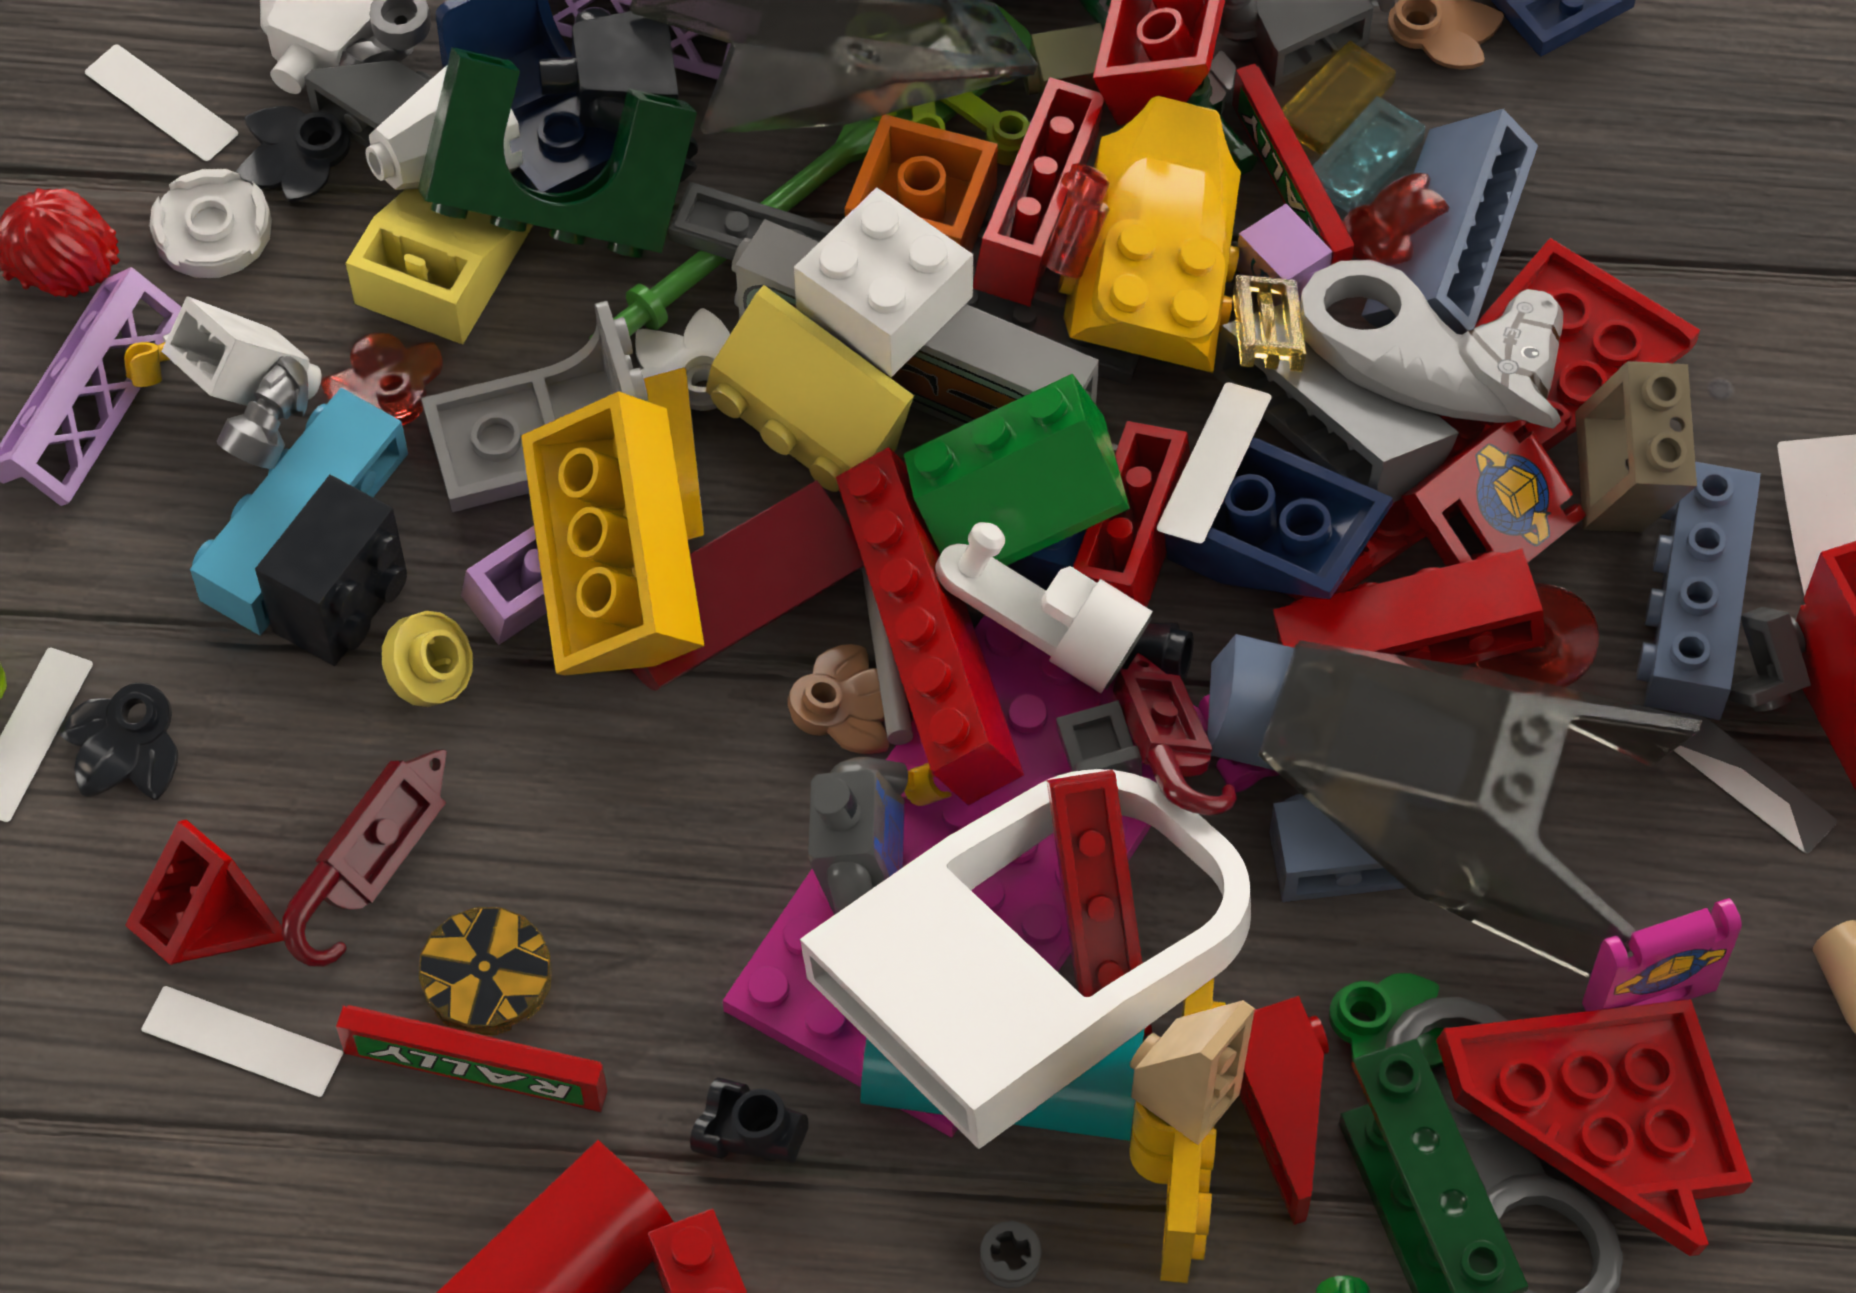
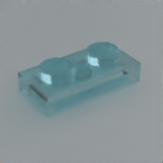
(1367, 154)

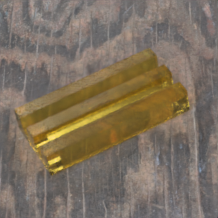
(1268, 347)

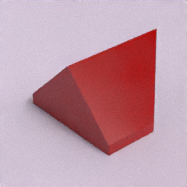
(200, 902)

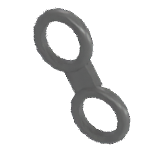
(1505, 1167)

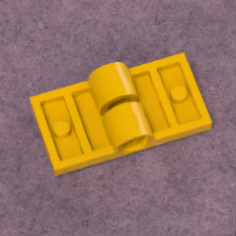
(1173, 1159)

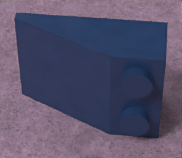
(1285, 526)

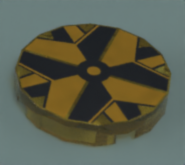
(485, 970)

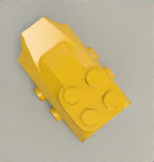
(1165, 241)

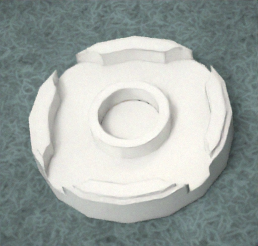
(210, 223)

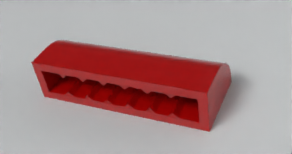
(574, 1237)

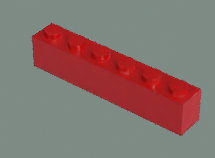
(928, 633)

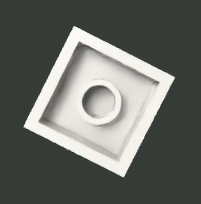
(884, 281)

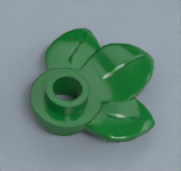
(1384, 1006)

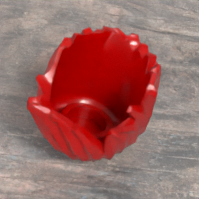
(56, 243)

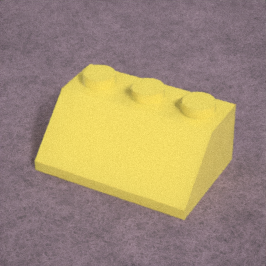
(806, 390)

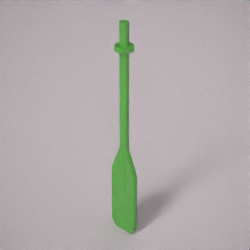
(648, 305)

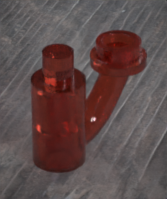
(1078, 222)

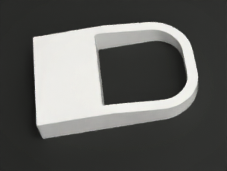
(976, 1007)

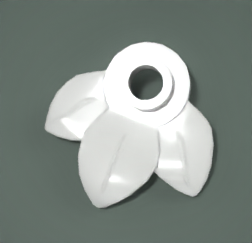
(695, 351)

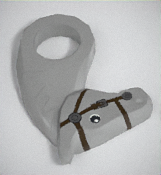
(1418, 361)

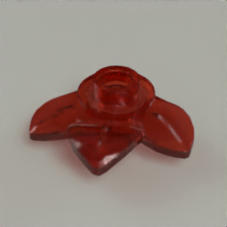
(1385, 226)
(388, 374)

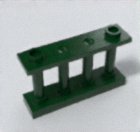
(1425, 1179)

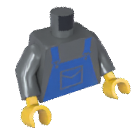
(860, 823)

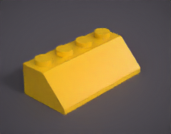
(612, 537)

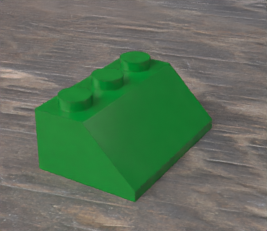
(1027, 467)

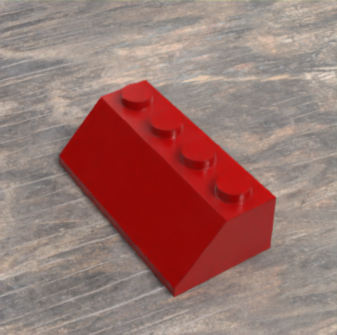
(1155, 52)

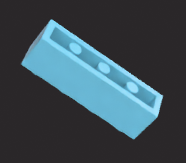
(339, 439)

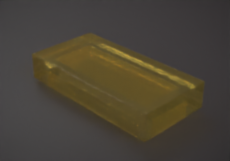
(1337, 96)

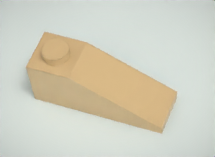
(1194, 1068)

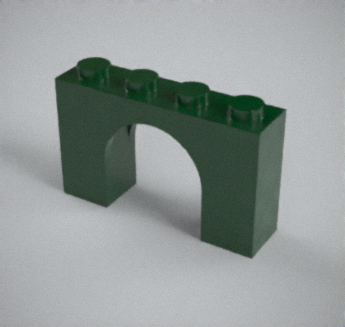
(621, 205)

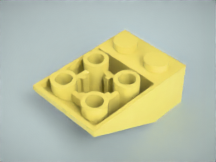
(430, 265)

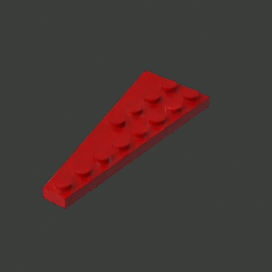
(1600, 332)

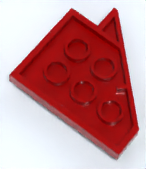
(1611, 1102)

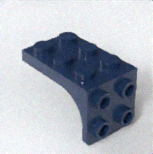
(555, 146)

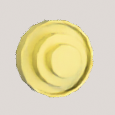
(427, 658)

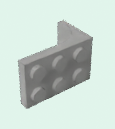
(481, 425)

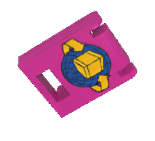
(1669, 960)

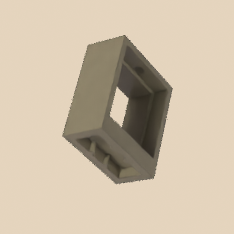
(1632, 424)

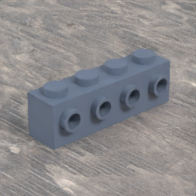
(1700, 594)

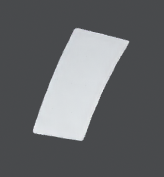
(1819, 496)

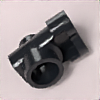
(747, 1124)

